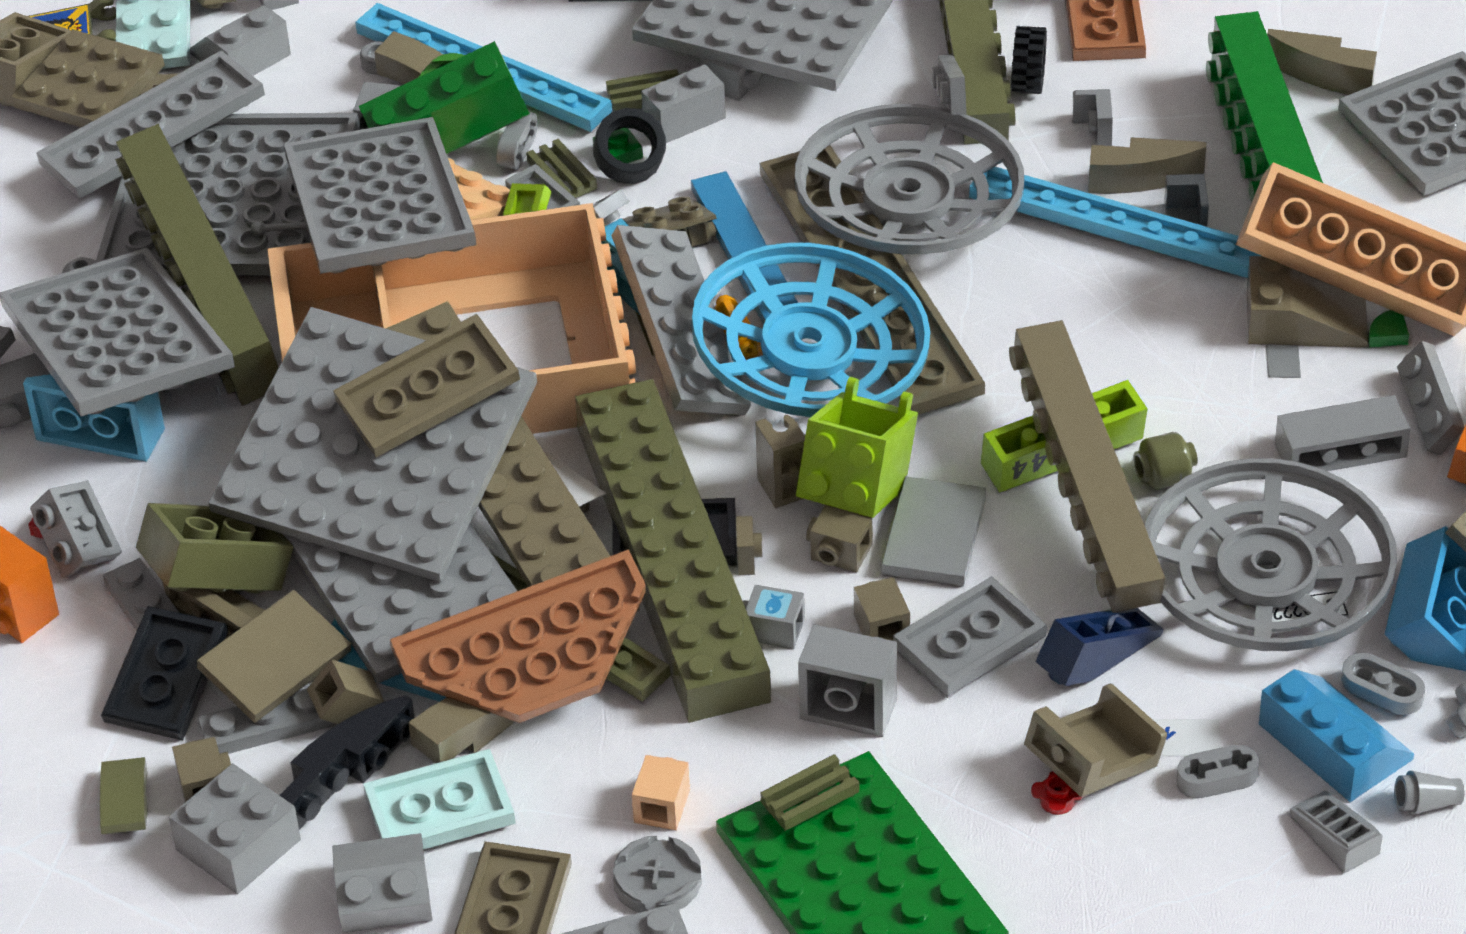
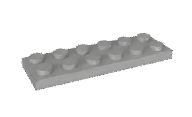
(179, 106)
(664, 286)

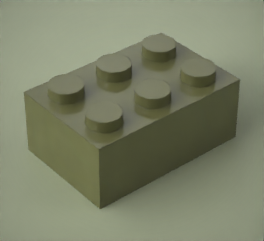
(211, 551)

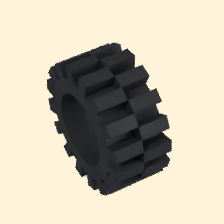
(1029, 59)

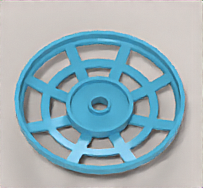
(815, 320)

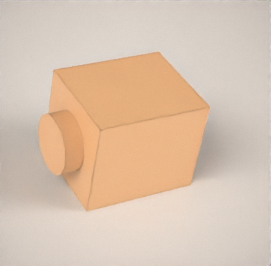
(661, 792)

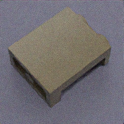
(1097, 743)

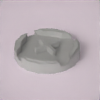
(656, 874)

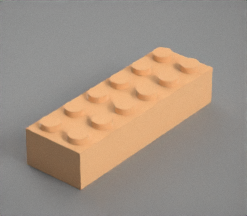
(1358, 248)

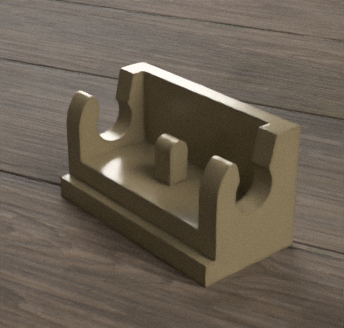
(779, 460)

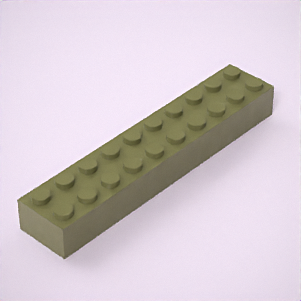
(675, 548)

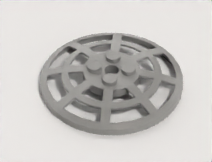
(927, 184)
(1272, 544)

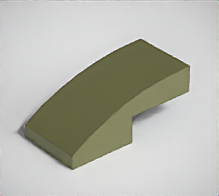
(123, 795)

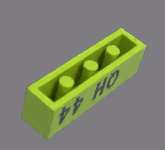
(1018, 453)

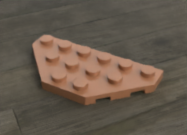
(531, 645)

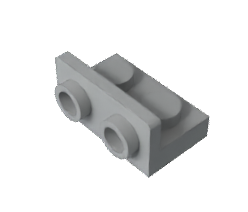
(74, 527)

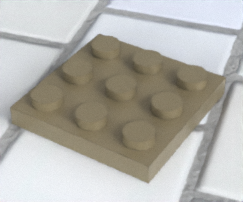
(86, 79)

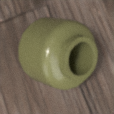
(1164, 460)

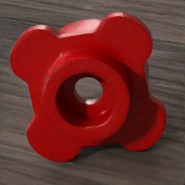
(1054, 795)

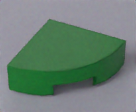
(1388, 330)

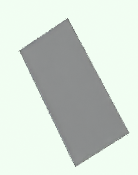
(1283, 361)

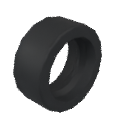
(632, 119)

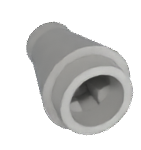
(1425, 792)

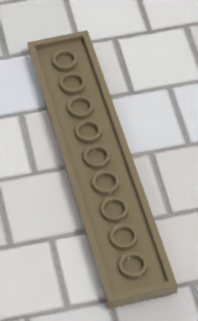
(948, 371)
(526, 495)

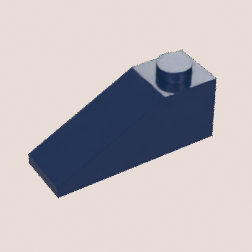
(1093, 643)

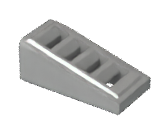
(1346, 855)

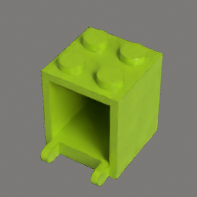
(857, 452)

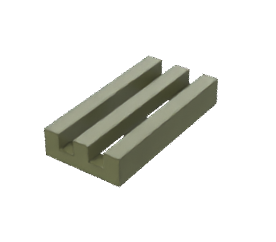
(627, 91)
(567, 167)
(805, 788)

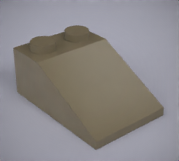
(23, 47)
(1300, 309)

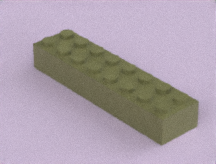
(196, 258)

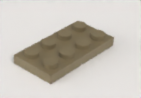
(426, 385)

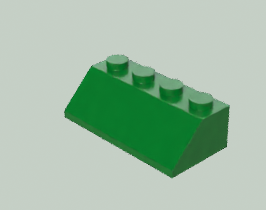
(463, 97)

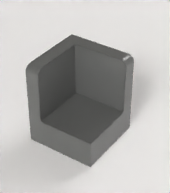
(1187, 198)

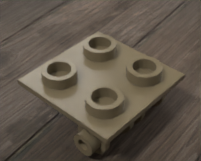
(678, 215)

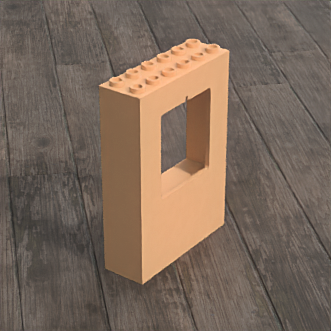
(513, 264)

